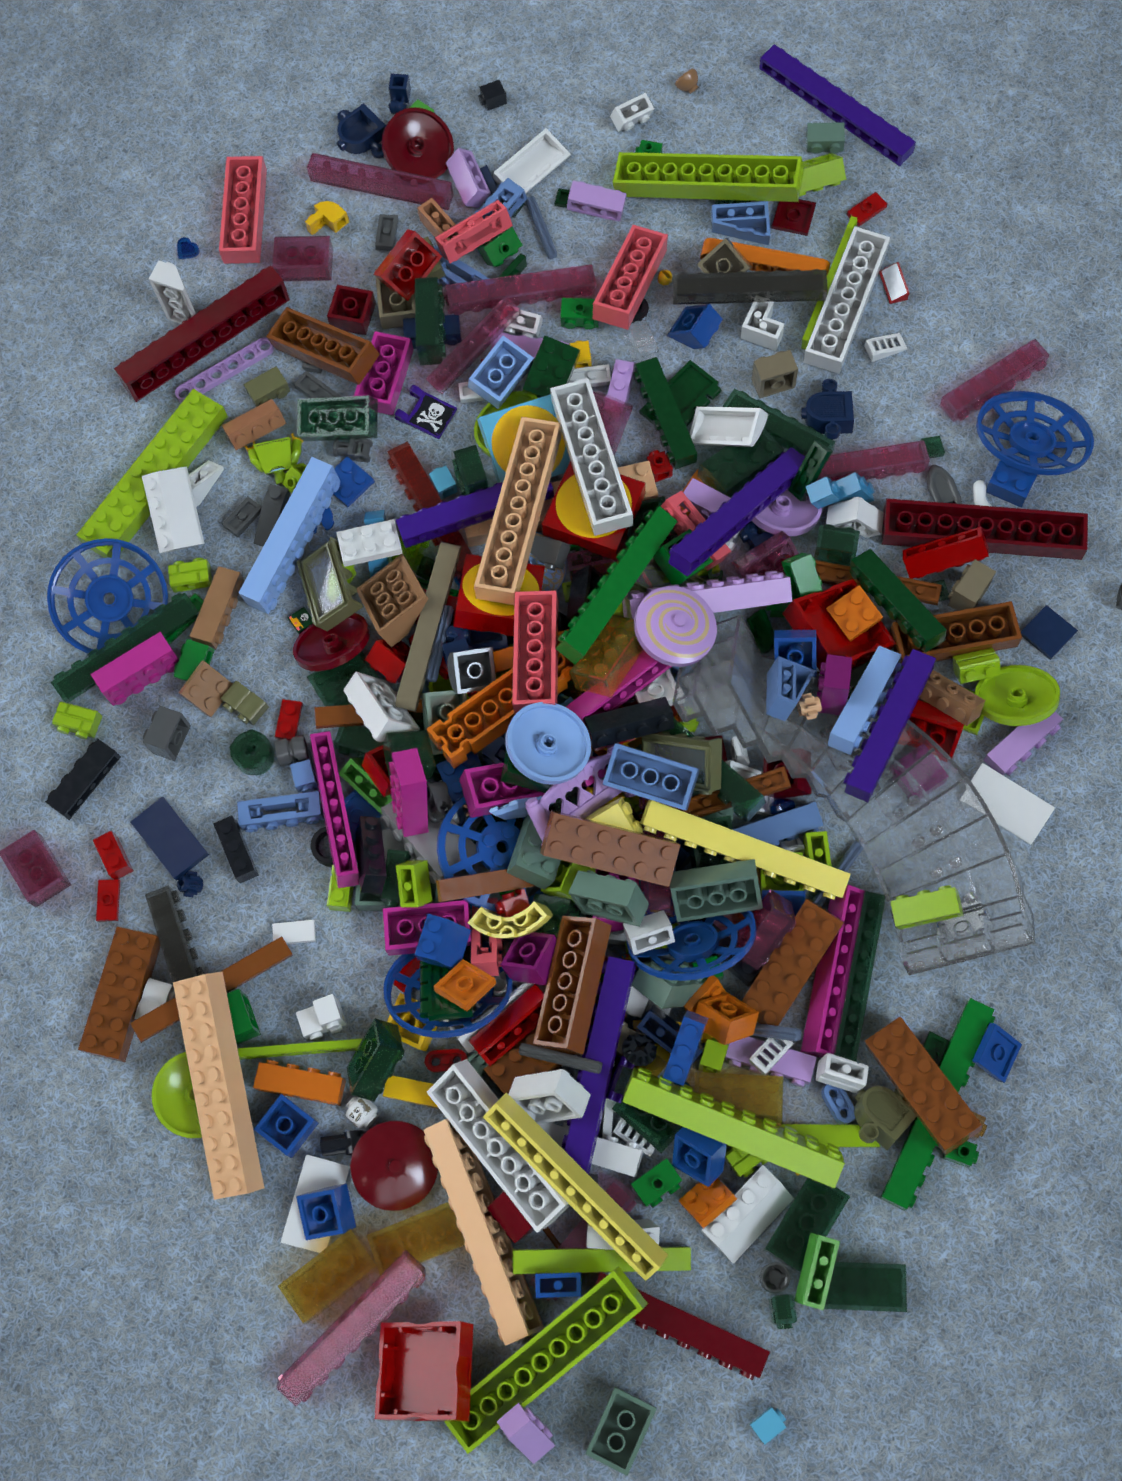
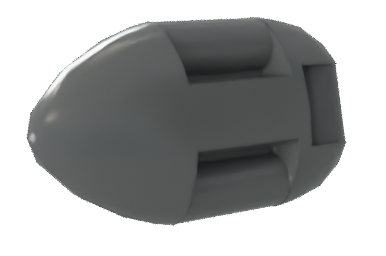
(942, 486)

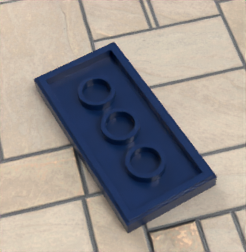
(169, 838)

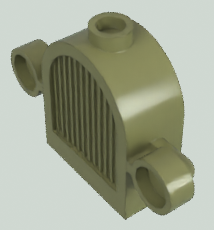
(882, 1115)

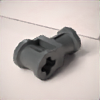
(355, 449)

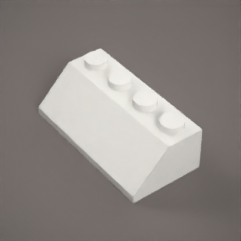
(171, 292)
(173, 509)
(376, 706)
(746, 1219)

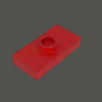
(867, 208)
(108, 900)

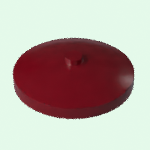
(417, 142)
(325, 650)
(393, 1166)

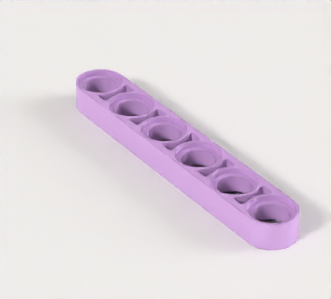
(222, 367)

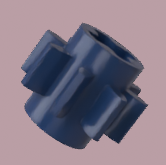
(190, 884)

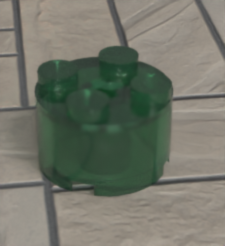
(252, 742)

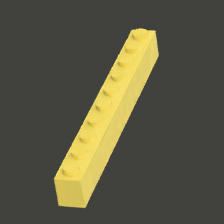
(742, 847)
(576, 1187)

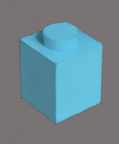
(443, 482)
(768, 1424)

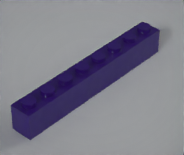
(452, 515)
(889, 726)

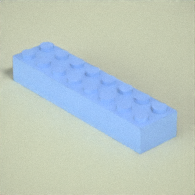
(290, 536)

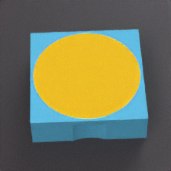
(501, 428)

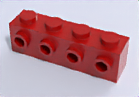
(945, 553)
(509, 1026)

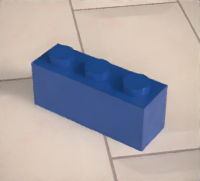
(685, 1047)

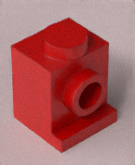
(662, 470)
(512, 903)

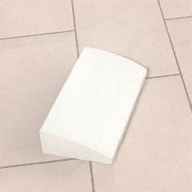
(533, 161)
(727, 426)
(1012, 804)
(315, 1175)

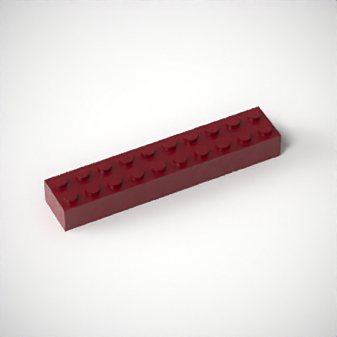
(202, 333)
(1005, 529)

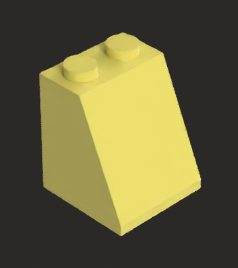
(617, 814)

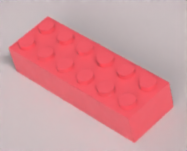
(243, 209)
(630, 277)
(534, 649)

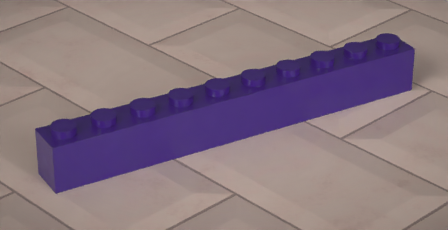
(837, 105)
(735, 513)
(602, 1047)

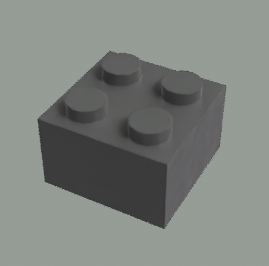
(166, 733)

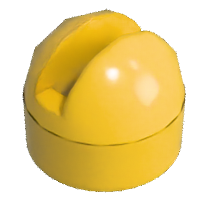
(662, 277)

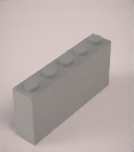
(425, 845)

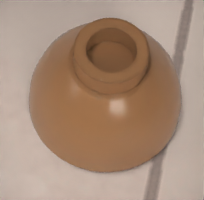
(688, 81)

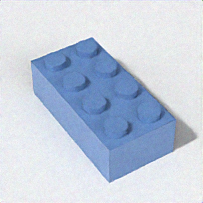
(651, 776)

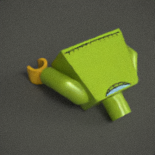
(275, 456)

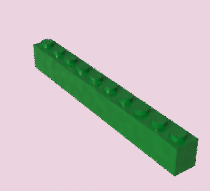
(615, 585)
(919, 1144)

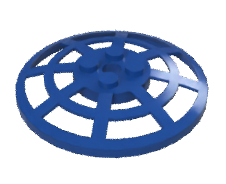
(1043, 437)
(99, 588)
(485, 847)
(706, 943)
(393, 974)

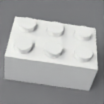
(550, 1096)

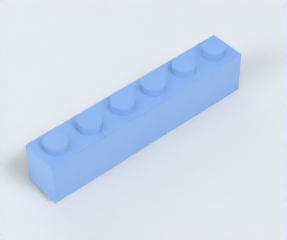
(865, 701)

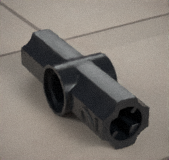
(340, 1143)

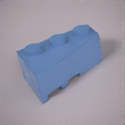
(742, 221)
(785, 687)

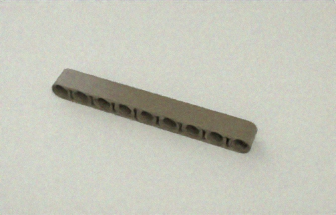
(426, 629)

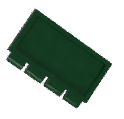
(690, 389)
(431, 1003)

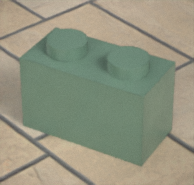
(825, 137)

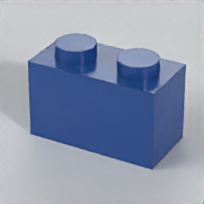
(558, 1285)

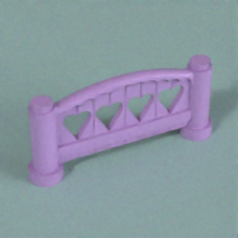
(586, 802)

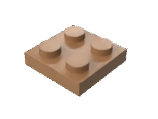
(205, 688)

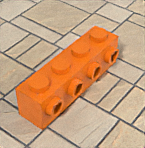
(300, 1083)

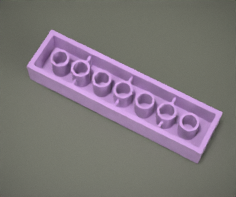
(729, 594)

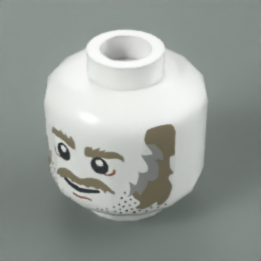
(361, 1112)

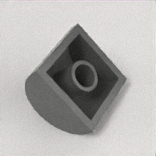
(471, 669)

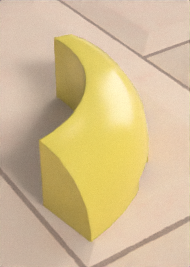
(519, 925)

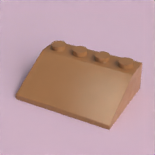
(393, 599)

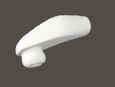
(979, 493)

